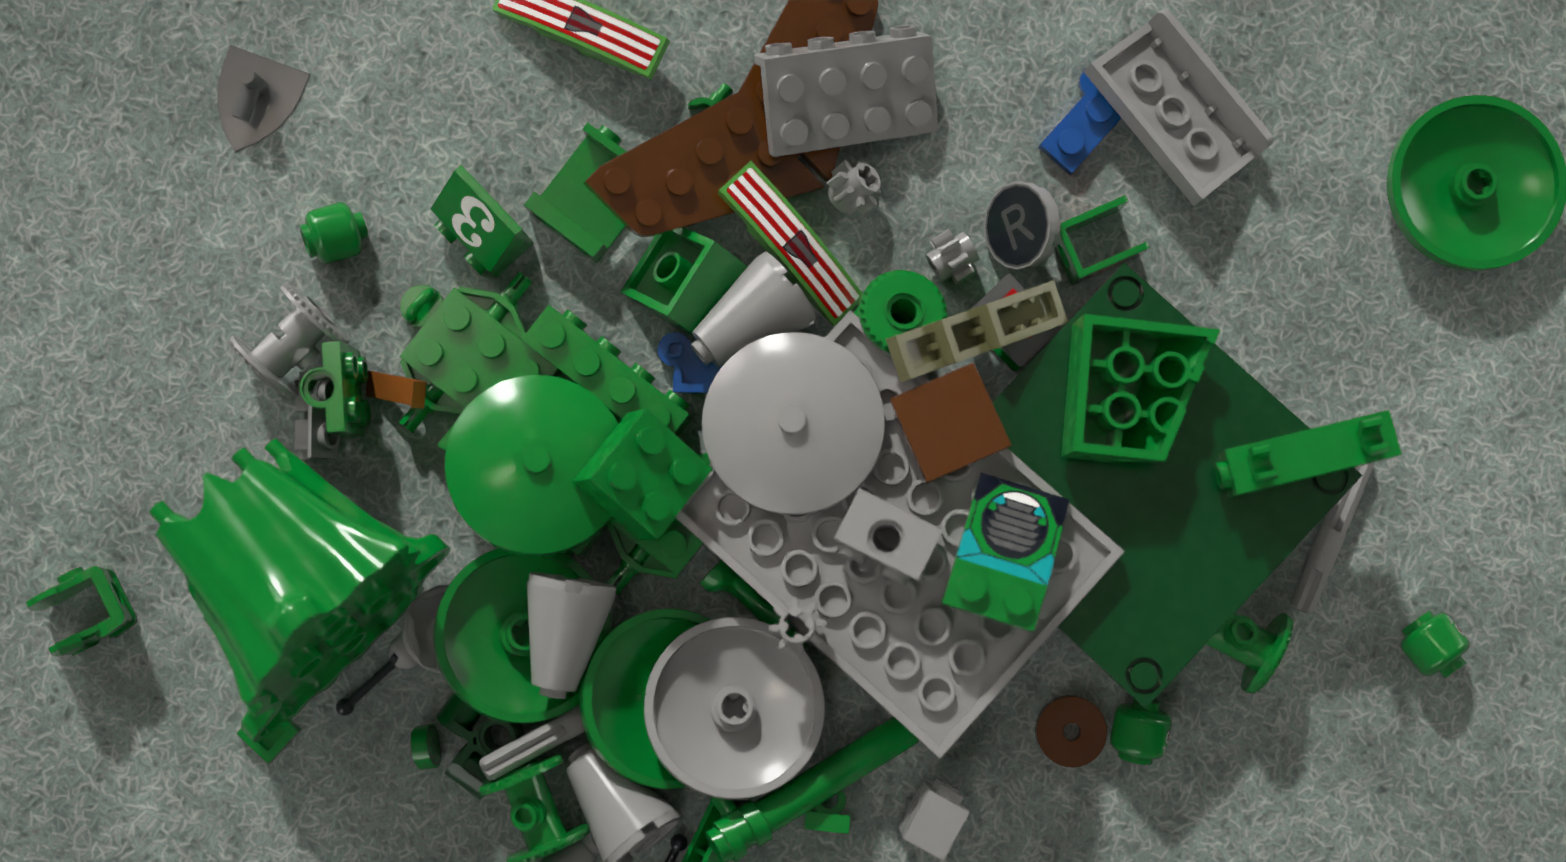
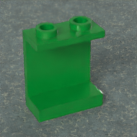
(571, 207)

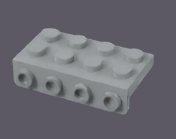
(848, 90)
(1179, 106)

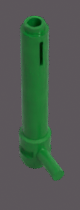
(758, 820)

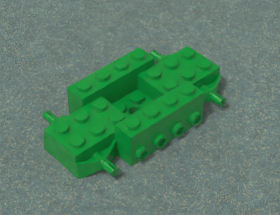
(482, 341)

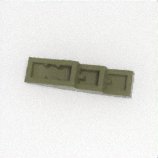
(976, 331)

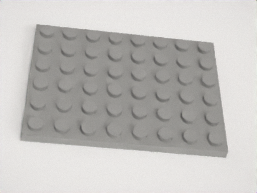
(897, 640)

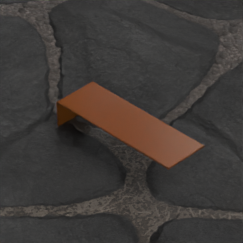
(396, 389)

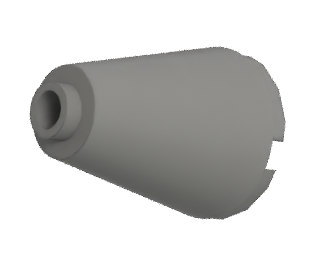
(752, 308)
(564, 628)
(618, 811)

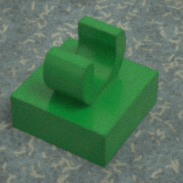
(828, 819)

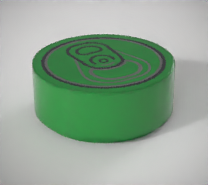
(425, 747)

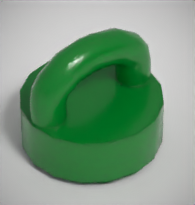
(419, 304)

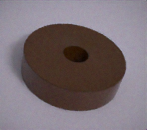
(1085, 745)

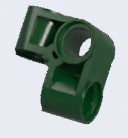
(477, 731)

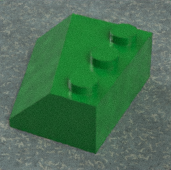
(1130, 386)

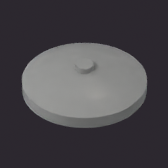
(793, 423)
(733, 709)

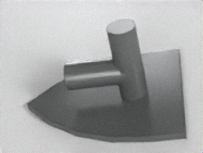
(256, 96)

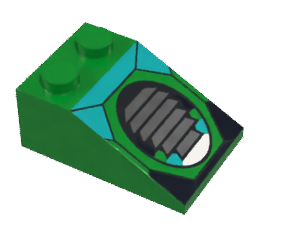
(1006, 553)

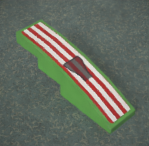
(591, 31)
(791, 242)

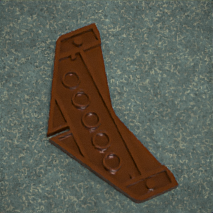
(678, 173)

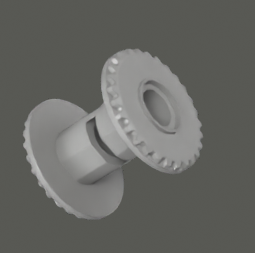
(279, 354)

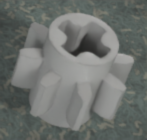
(854, 187)
(952, 257)
(784, 627)

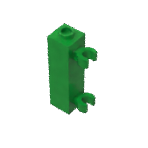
(1307, 454)

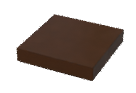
(950, 422)

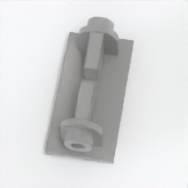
(311, 435)

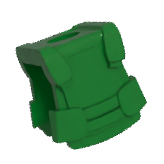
(112, 594)

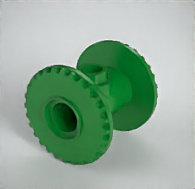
(898, 304)
(1254, 647)
(535, 810)

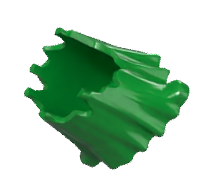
(291, 579)

